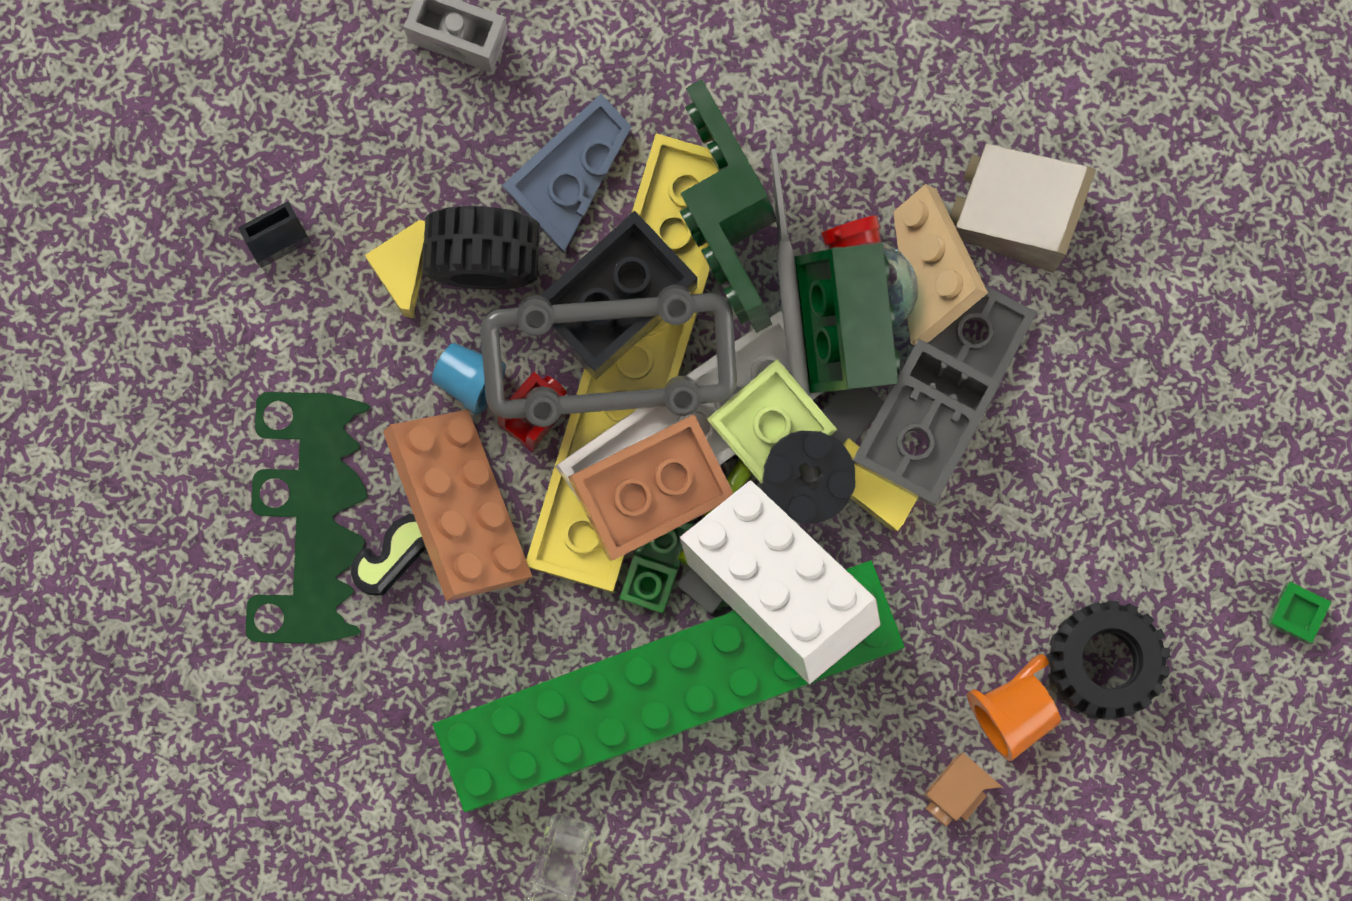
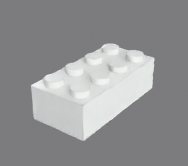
(780, 581)

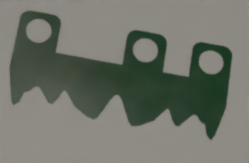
(316, 494)

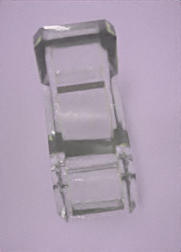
(561, 859)

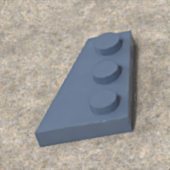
(568, 170)

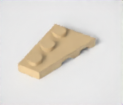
(941, 263)

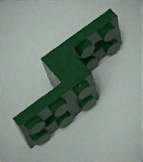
(726, 207)

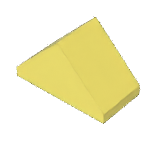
(399, 266)

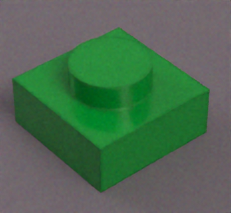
(1299, 612)

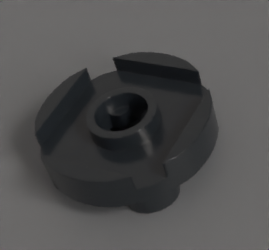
(835, 482)

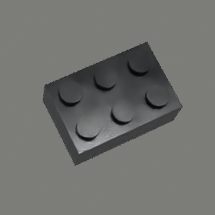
(622, 266)

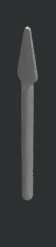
(790, 300)

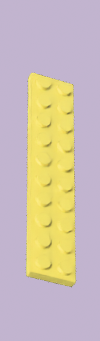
(564, 536)

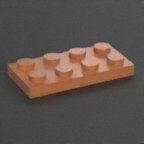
(457, 504)

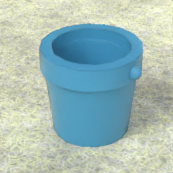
(462, 376)

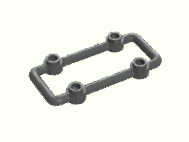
(544, 405)

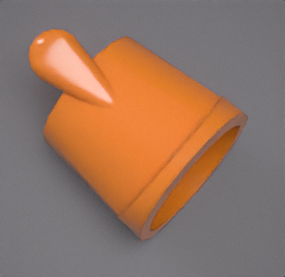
(1017, 711)

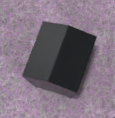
(274, 234)

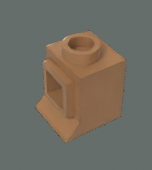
(958, 790)

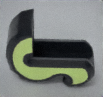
(399, 551)

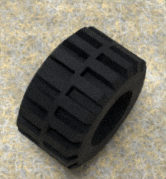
(481, 248)
(1146, 650)

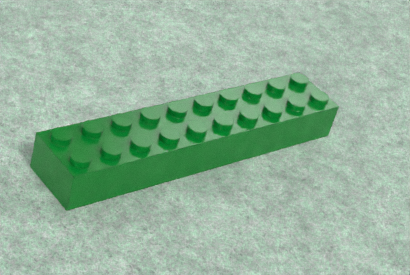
(631, 702)

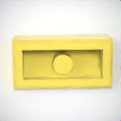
(879, 497)

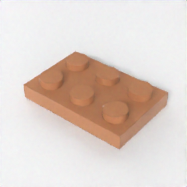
(651, 487)

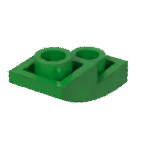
(654, 570)

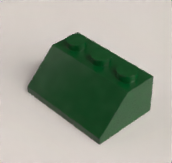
(847, 318)

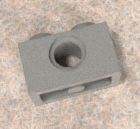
(457, 31)

